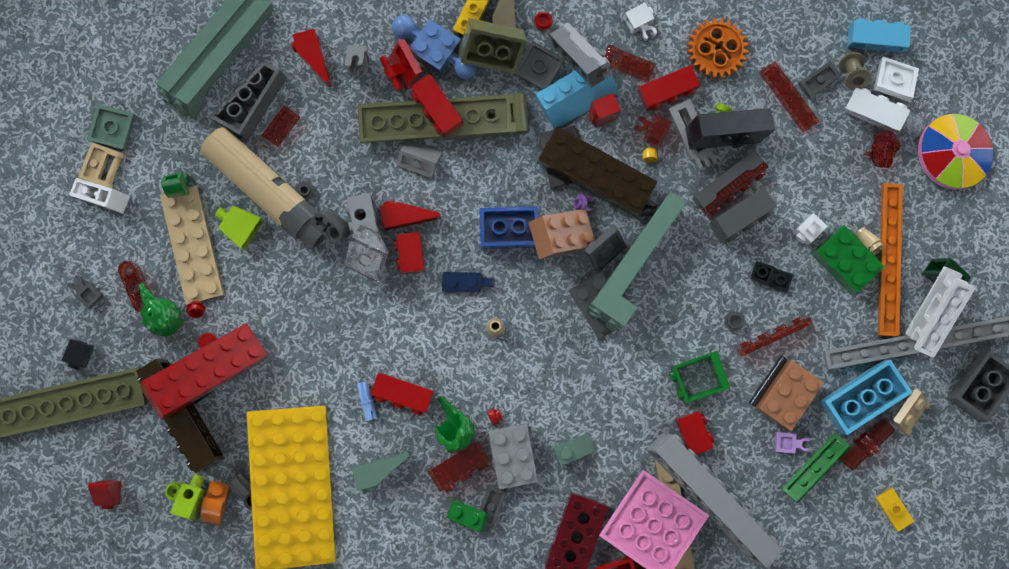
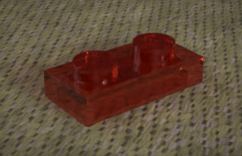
(281, 126)

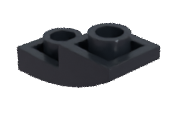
(771, 277)

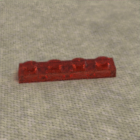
(789, 97)
(781, 332)

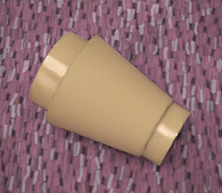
(870, 240)
(495, 333)

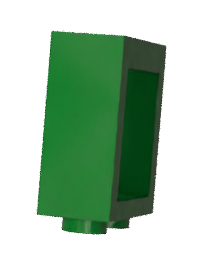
(718, 372)

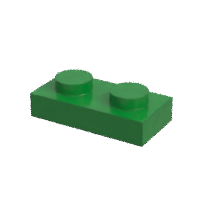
(467, 515)

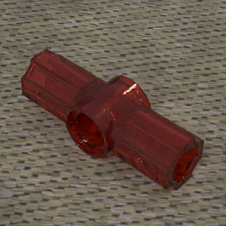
(867, 444)

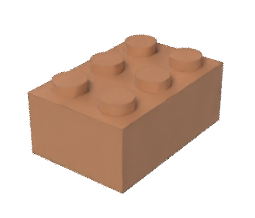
(561, 233)
(789, 395)

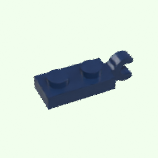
(464, 282)

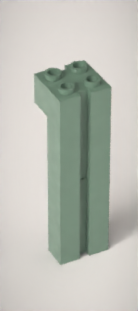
(211, 54)
(609, 303)

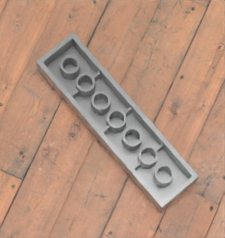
(714, 499)

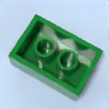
(847, 260)

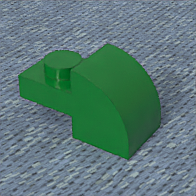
(175, 185)

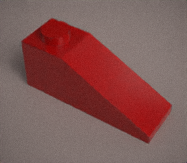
(310, 51)
(400, 215)

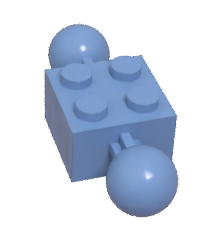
(433, 46)

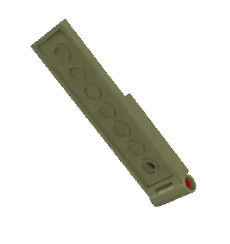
(407, 122)

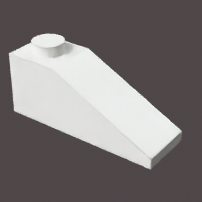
(99, 195)

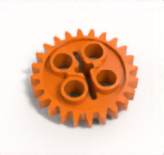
(728, 35)

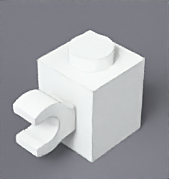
(640, 20)
(809, 229)

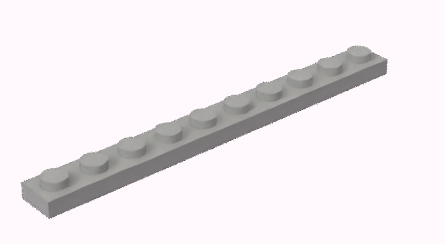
(905, 345)

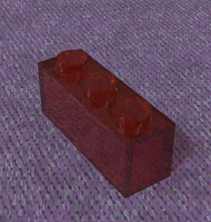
(459, 467)

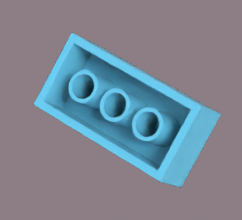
(865, 397)

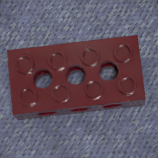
(568, 525)

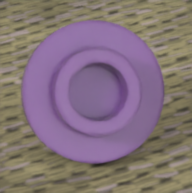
(581, 202)

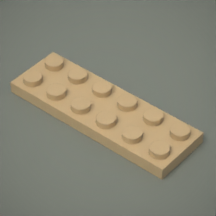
(192, 246)

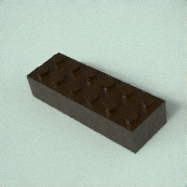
(597, 172)
(187, 428)

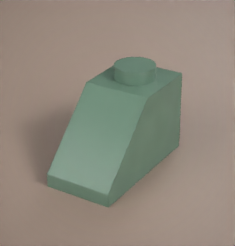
(574, 449)

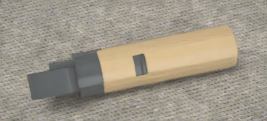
(271, 191)

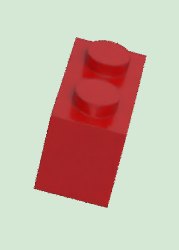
(604, 110)
(410, 253)
(694, 432)

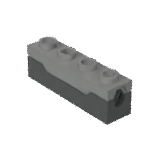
(580, 54)

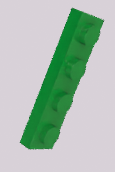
(816, 468)

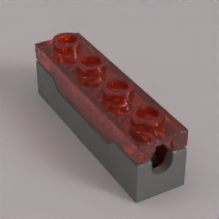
(729, 183)

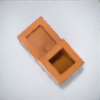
(214, 503)

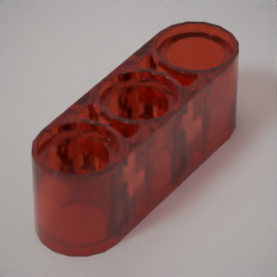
(130, 280)

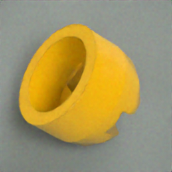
(650, 155)

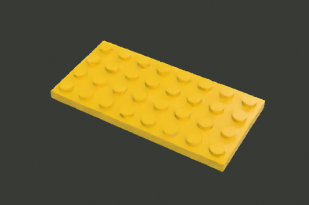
(290, 487)

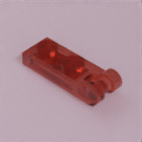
(630, 63)

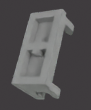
(356, 57)

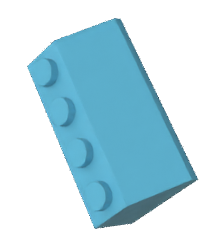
(571, 98)

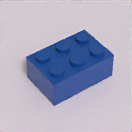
(507, 227)

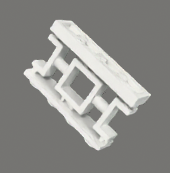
(939, 311)

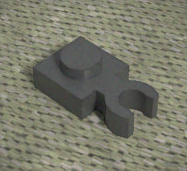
(87, 293)

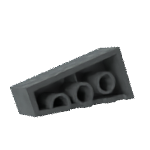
(250, 101)

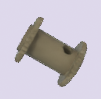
(852, 65)

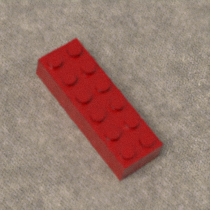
(203, 371)

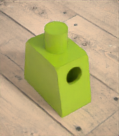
(239, 225)
(186, 506)

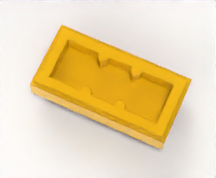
(894, 509)

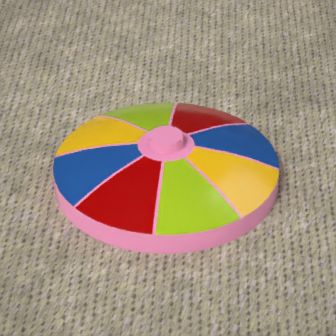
(955, 151)

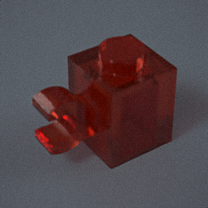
(656, 129)

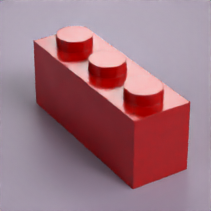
(668, 88)
(436, 106)
(402, 393)

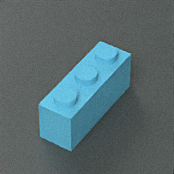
(879, 35)

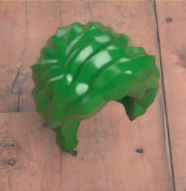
(159, 314)
(456, 430)

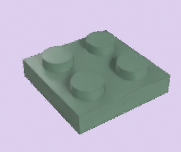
(111, 127)

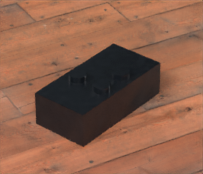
(729, 128)

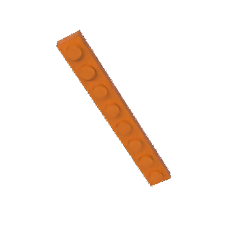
(891, 258)

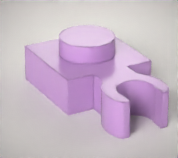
(787, 442)

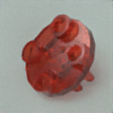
(883, 149)

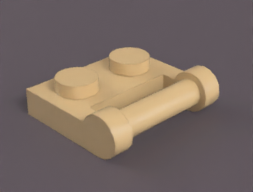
(96, 162)
(911, 412)

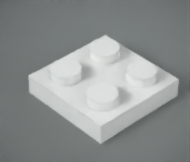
(896, 79)

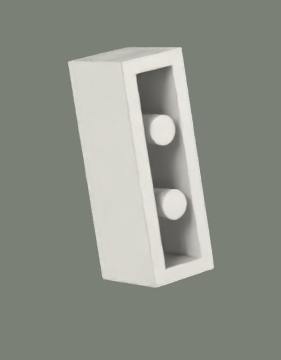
(877, 110)

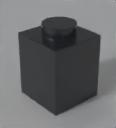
(77, 354)

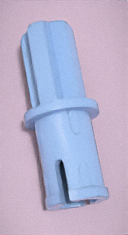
(366, 401)

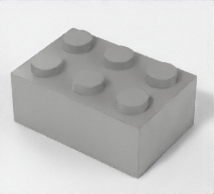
(513, 456)

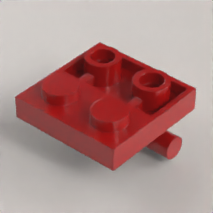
(403, 66)

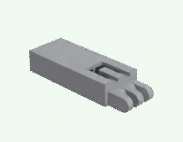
(681, 116)

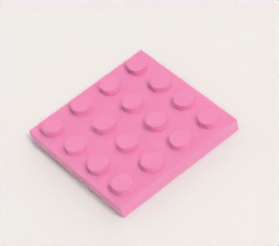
(653, 524)

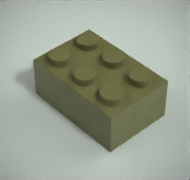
(492, 45)

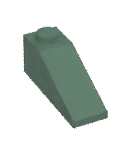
(372, 473)

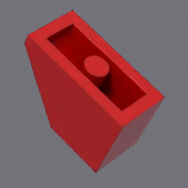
(105, 493)

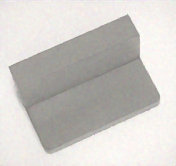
(418, 158)

